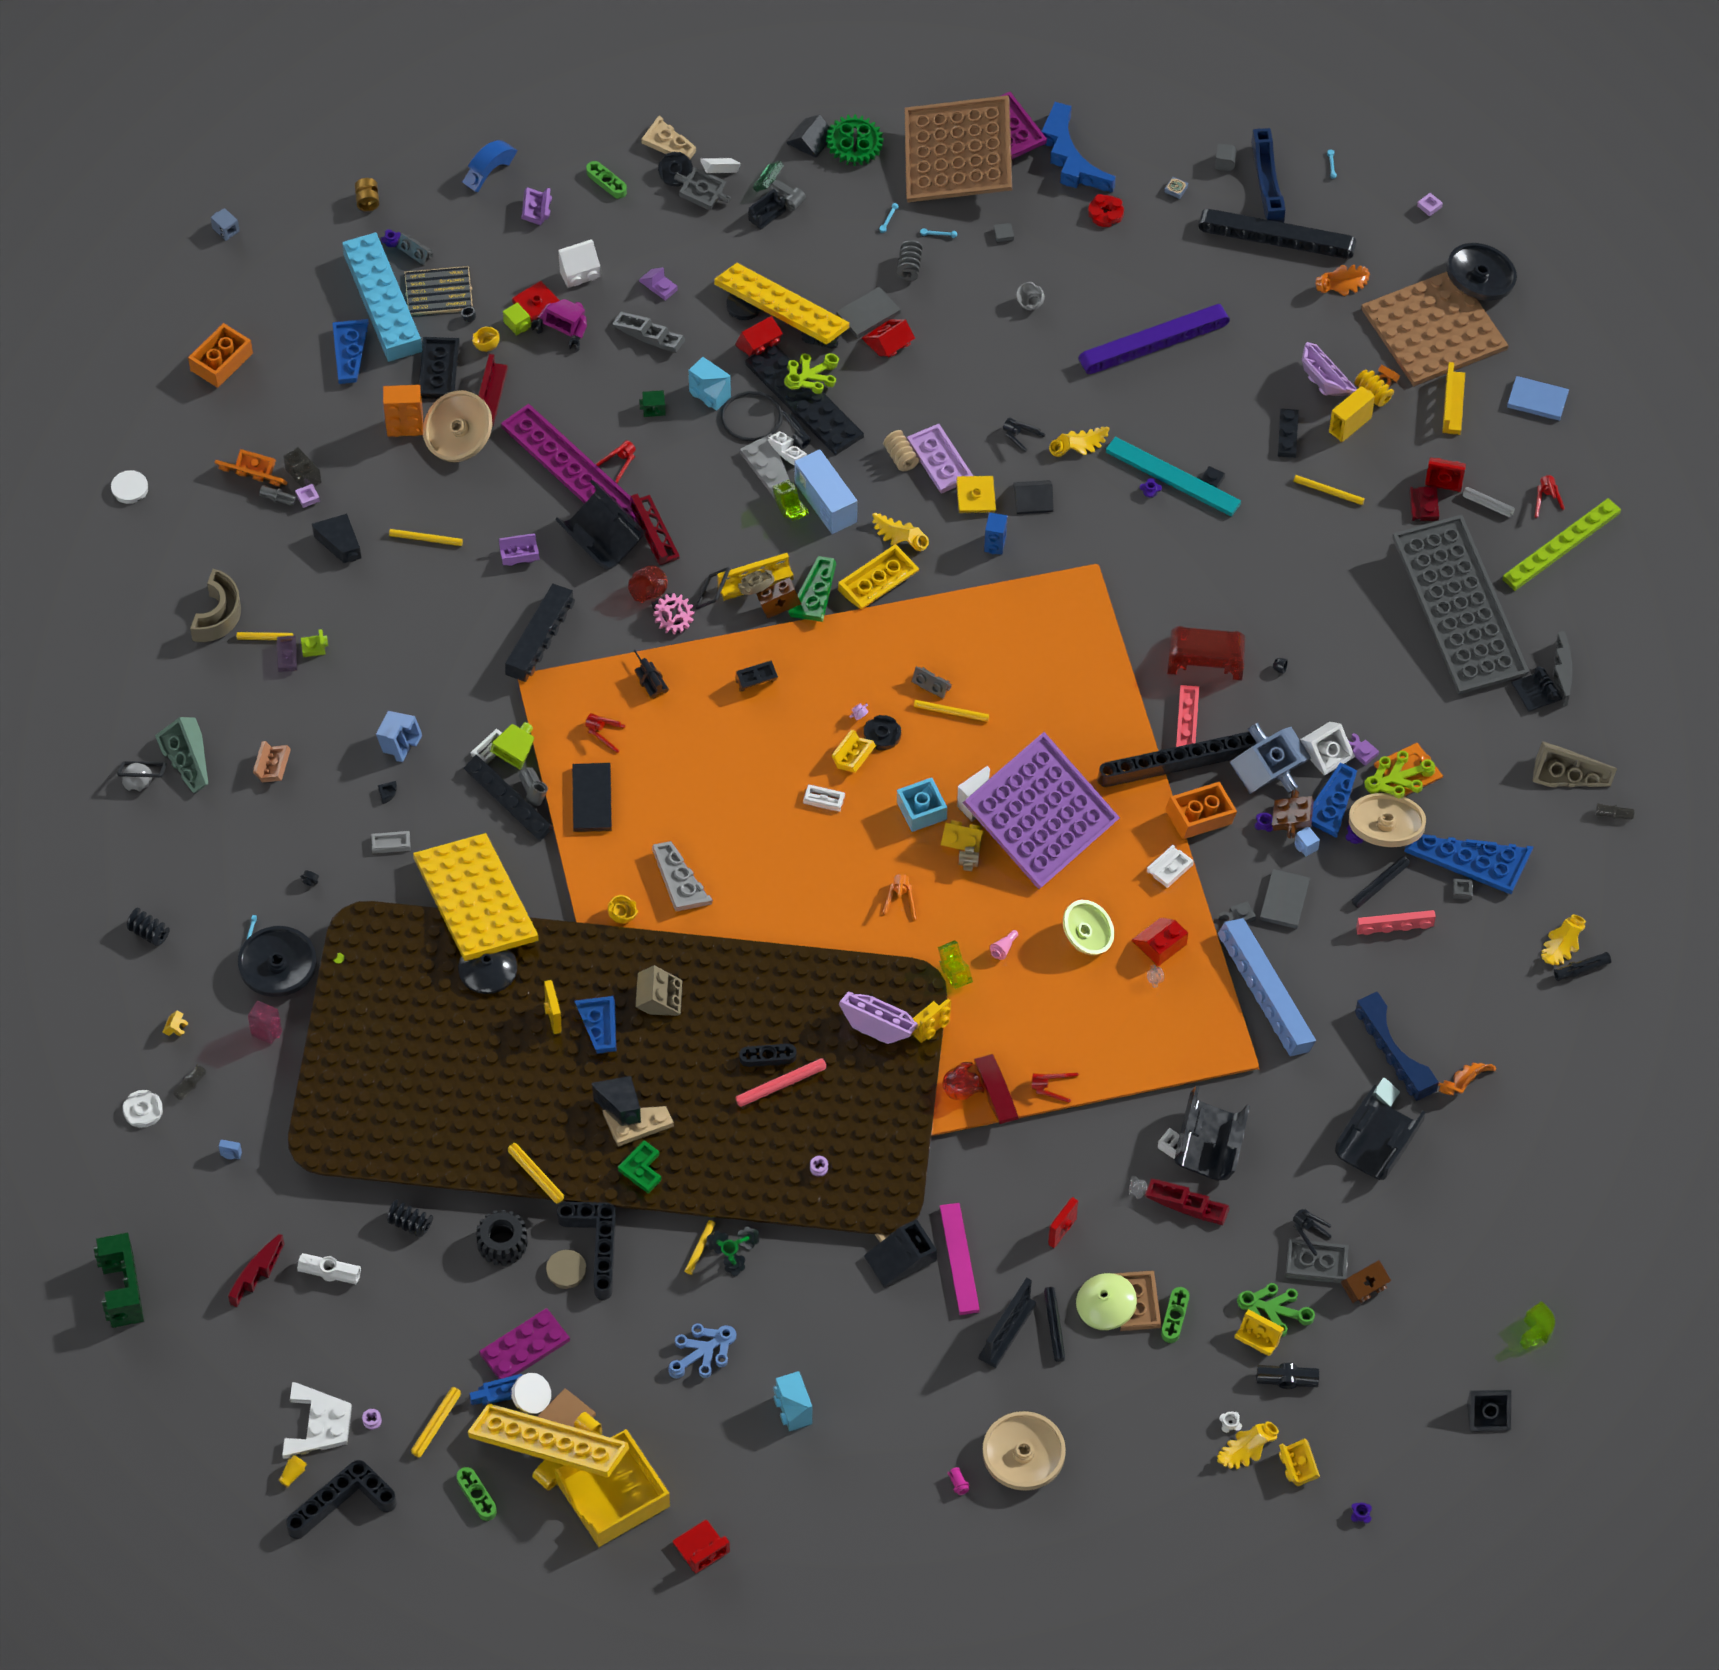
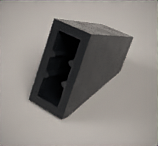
(338, 537)
(618, 1099)

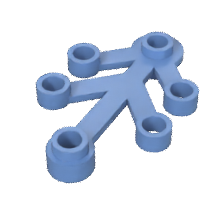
(703, 1349)

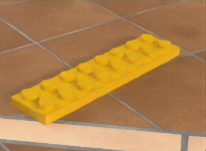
(781, 303)
(548, 1440)

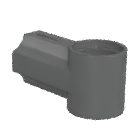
(792, 197)
(534, 787)

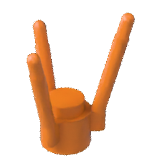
(901, 886)

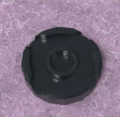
(674, 163)
(740, 308)
(883, 731)

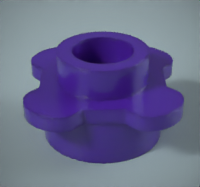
(391, 238)
(1150, 492)
(1264, 817)
(1353, 838)
(1361, 1507)

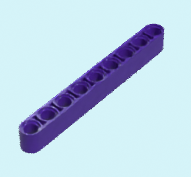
(1153, 339)

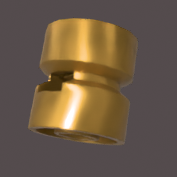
(367, 194)

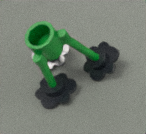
(720, 1243)

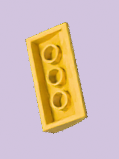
(877, 577)

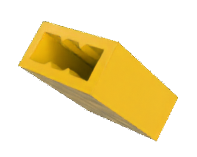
(1351, 414)

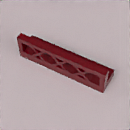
(493, 385)
(650, 531)

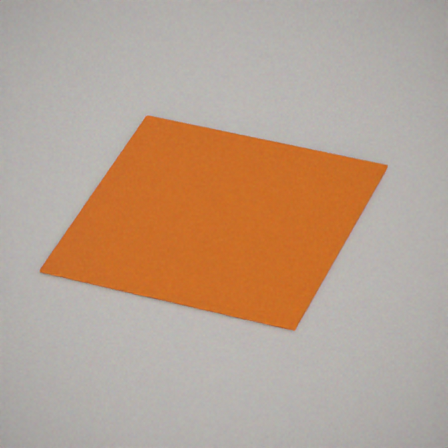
(728, 788)

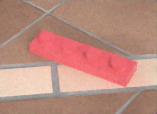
(1187, 715)
(1395, 922)

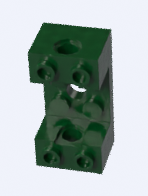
(116, 1255)

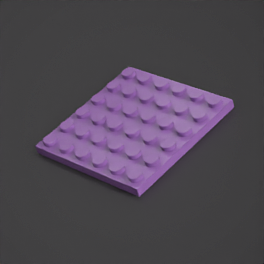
(1041, 810)

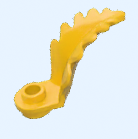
(1078, 442)
(900, 532)
(1563, 941)
(1248, 1445)

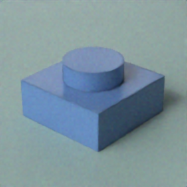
(230, 1149)

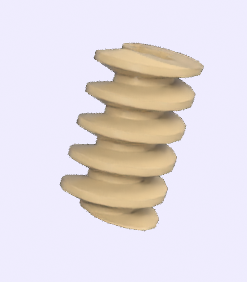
(900, 451)

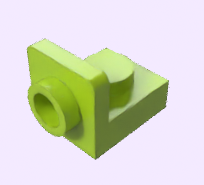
(314, 645)

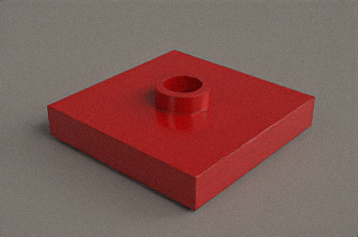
(535, 299)
(1063, 1222)

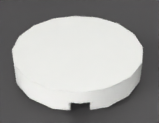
(129, 487)
(142, 1108)
(531, 1393)

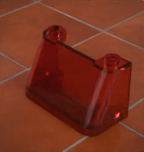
(1207, 649)

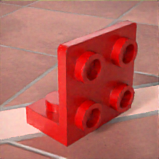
(701, 1546)

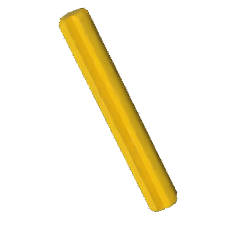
(535, 1172)
(435, 1422)

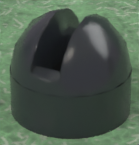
(468, 314)
(1280, 665)

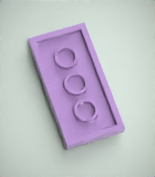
(938, 457)

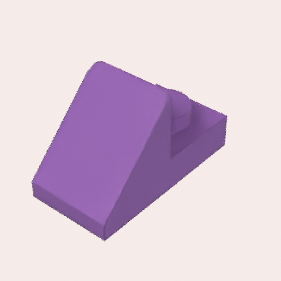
(658, 283)

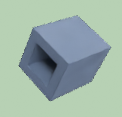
(225, 224)

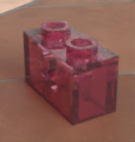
(264, 1022)

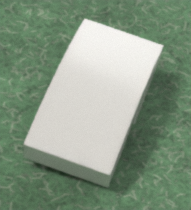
(784, 446)

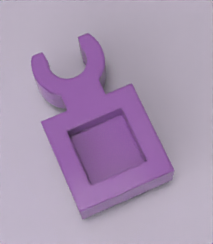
(1363, 750)

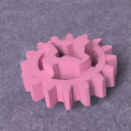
(681, 616)

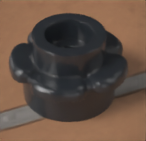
(309, 878)

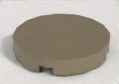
(756, 582)
(566, 1269)

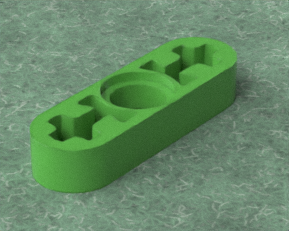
(607, 186)
(1168, 1321)
(476, 1485)

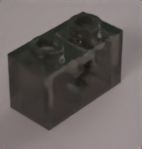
(302, 468)

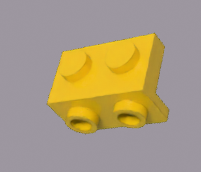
(852, 752)
(960, 837)
(1259, 1333)
(1299, 1462)

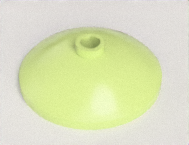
(1088, 927)
(1107, 1311)

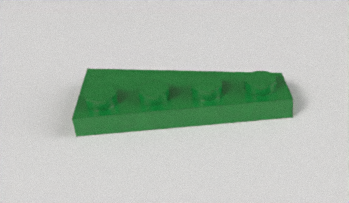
(815, 591)

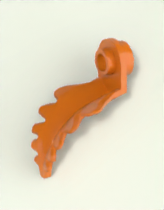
(1342, 280)
(1463, 1078)

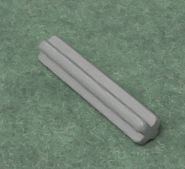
(1488, 502)

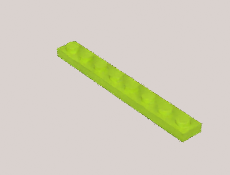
(1561, 544)

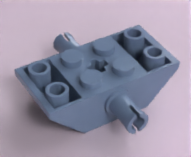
(1258, 767)

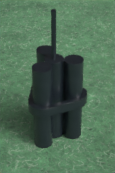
(650, 678)

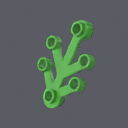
(1273, 1306)

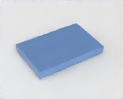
(1538, 398)

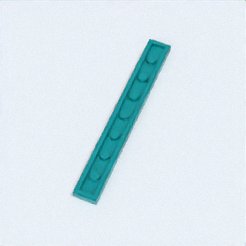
(1173, 476)

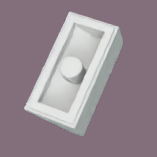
(720, 165)

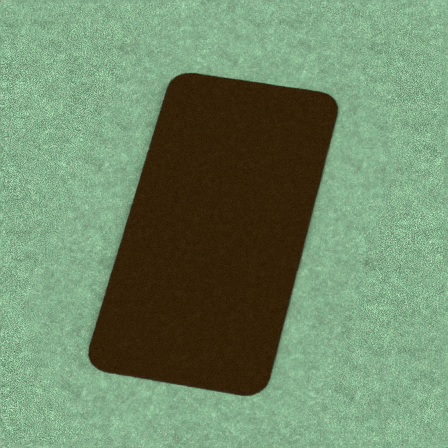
(436, 1081)

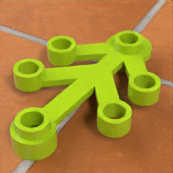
(795, 381)
(1398, 777)

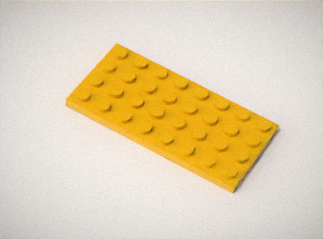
(475, 897)

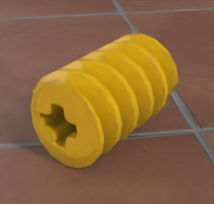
(1370, 382)

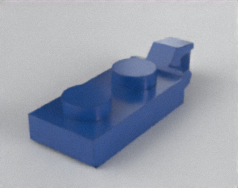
(494, 1391)

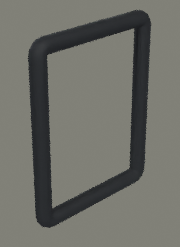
(726, 570)
(163, 764)

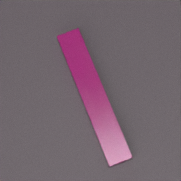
(959, 1259)

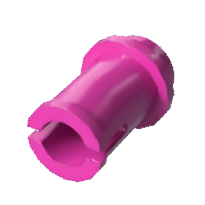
(958, 1481)

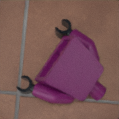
(564, 317)

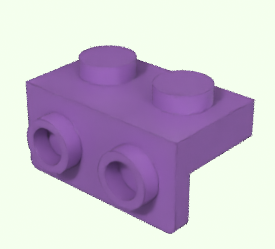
(536, 205)
(518, 549)

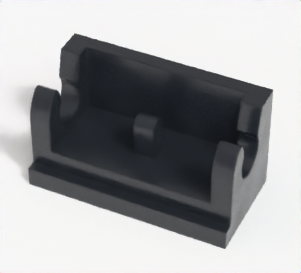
(766, 209)
(756, 675)

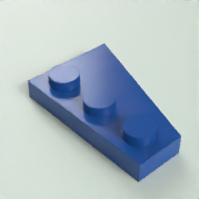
(599, 1021)

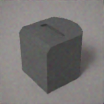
(1225, 157)

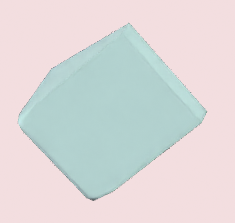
(1386, 1092)

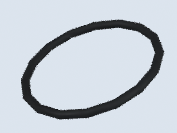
(751, 393)

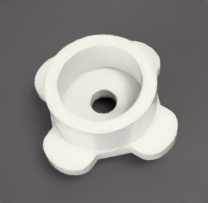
(1230, 1416)

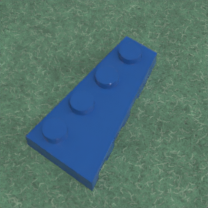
(349, 347)

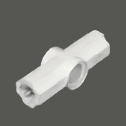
(317, 1265)

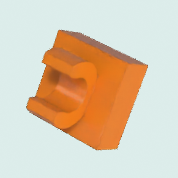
(1388, 374)

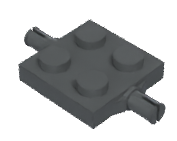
(702, 188)

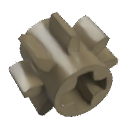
(968, 858)

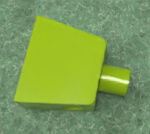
(514, 744)

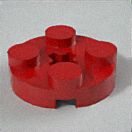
(1102, 202)

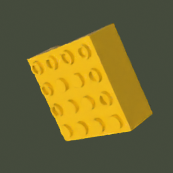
(617, 1502)

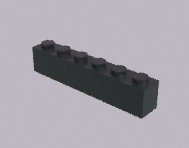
(539, 632)

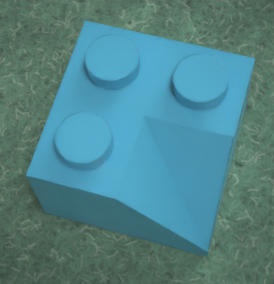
(709, 383)
(921, 804)
(793, 1401)

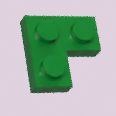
(636, 1167)

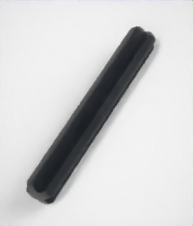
(1380, 882)
(1054, 1324)

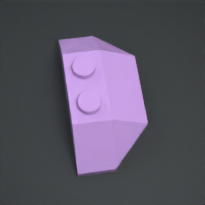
(1325, 373)
(877, 1018)

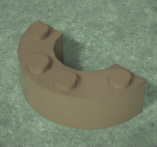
(225, 616)

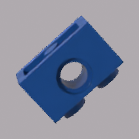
(995, 533)

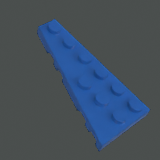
(1479, 860)

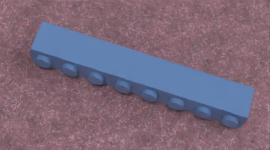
(1266, 987)

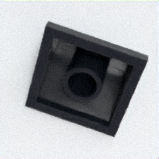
(810, 136)
(1033, 496)
(1489, 1410)

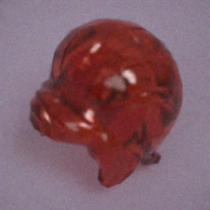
(648, 584)
(961, 1083)

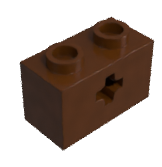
(778, 598)
(1355, 1284)

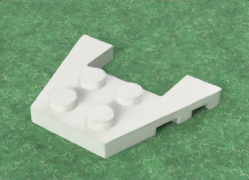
(327, 1422)

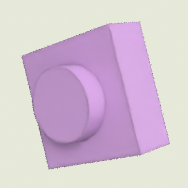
(1429, 204)
(307, 495)

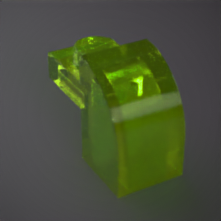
(788, 500)
(953, 965)
(1542, 1324)

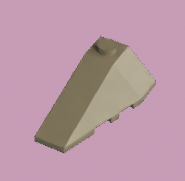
(1566, 768)

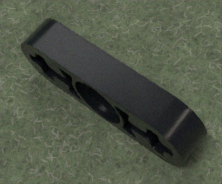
(753, 1050)

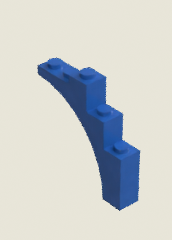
(1064, 154)

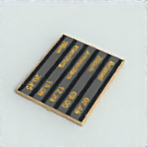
(438, 290)

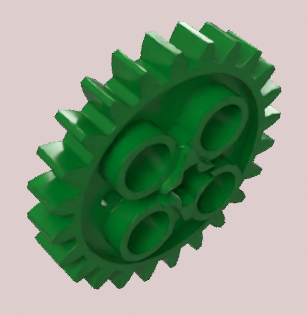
(842, 143)

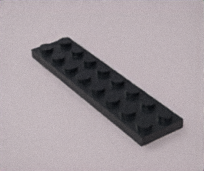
(813, 409)

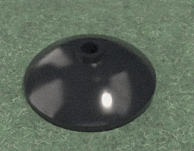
(489, 976)

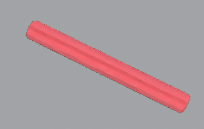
(780, 1082)

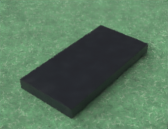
(438, 366)
(592, 797)

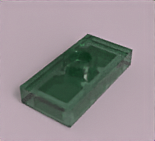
(768, 176)

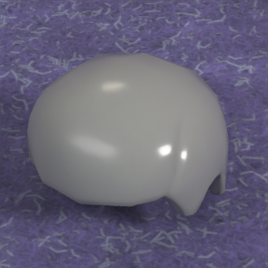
(1030, 296)
(136, 783)

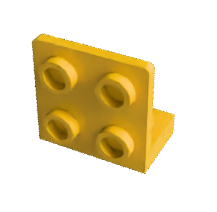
(932, 1019)

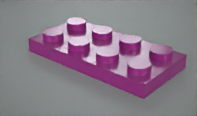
(524, 1345)

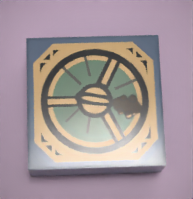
(1176, 187)

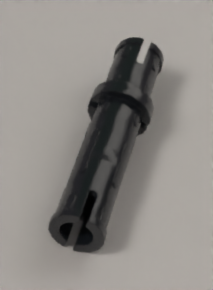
(1562, 973)

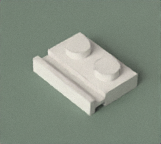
(1170, 866)

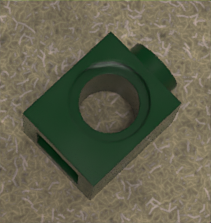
(652, 403)

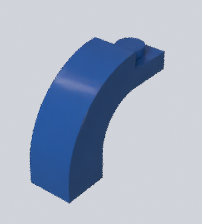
(486, 160)

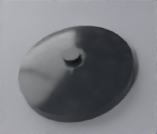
(1481, 271)
(277, 961)

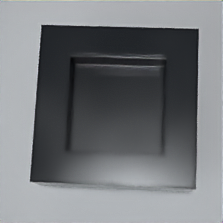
(1213, 476)

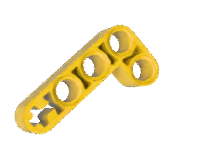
(545, 1471)

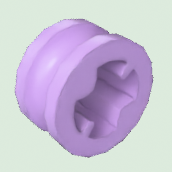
(822, 1170)
(372, 1424)

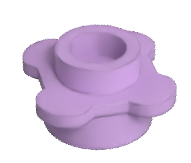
(859, 711)

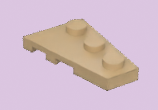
(666, 140)

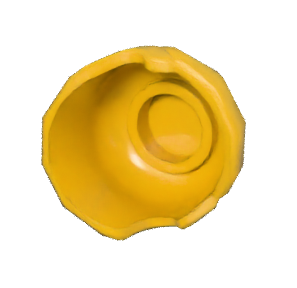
(486, 339)
(622, 909)

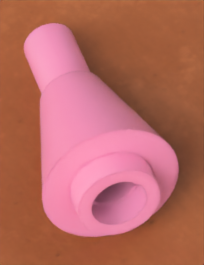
(1000, 948)

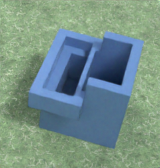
(398, 733)

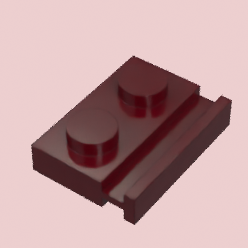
(1424, 503)

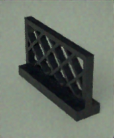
(1008, 1325)

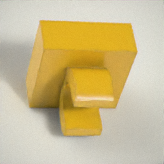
(173, 1023)

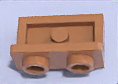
(271, 762)

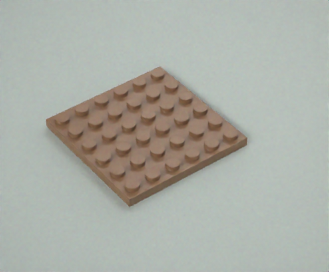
(958, 149)
(1433, 326)

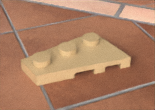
(652, 1121)

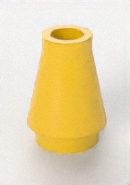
(292, 1470)

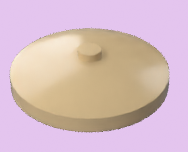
(457, 426)
(1387, 820)
(1024, 1450)

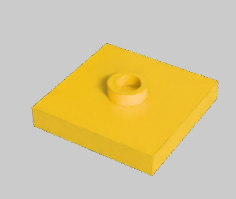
(975, 494)
(552, 1007)

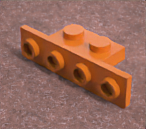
(255, 465)

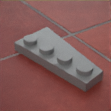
(765, 462)
(679, 879)

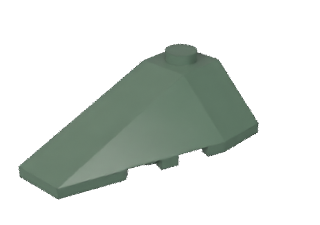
(184, 747)

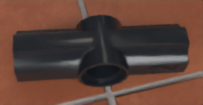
(1287, 1376)

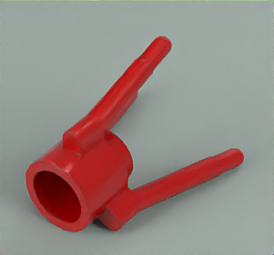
(624, 451)
(1549, 488)
(597, 723)
(1041, 1081)

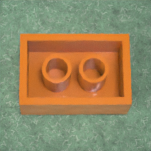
(220, 355)
(403, 410)
(1201, 810)

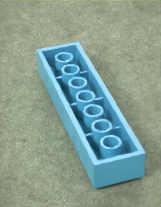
(382, 297)

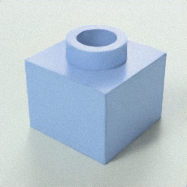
(1306, 841)

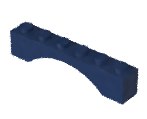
(1265, 165)
(1416, 1076)

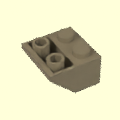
(658, 992)

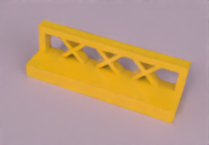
(1453, 401)
(780, 572)

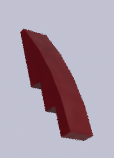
(996, 1089)
(1187, 1202)
(259, 1266)

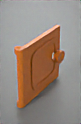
(1415, 755)

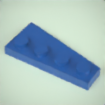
(1333, 800)

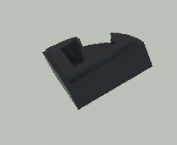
(387, 791)

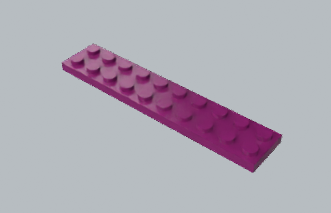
(561, 456)

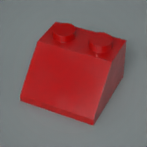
(759, 337)
(889, 337)
(1445, 474)
(1162, 940)

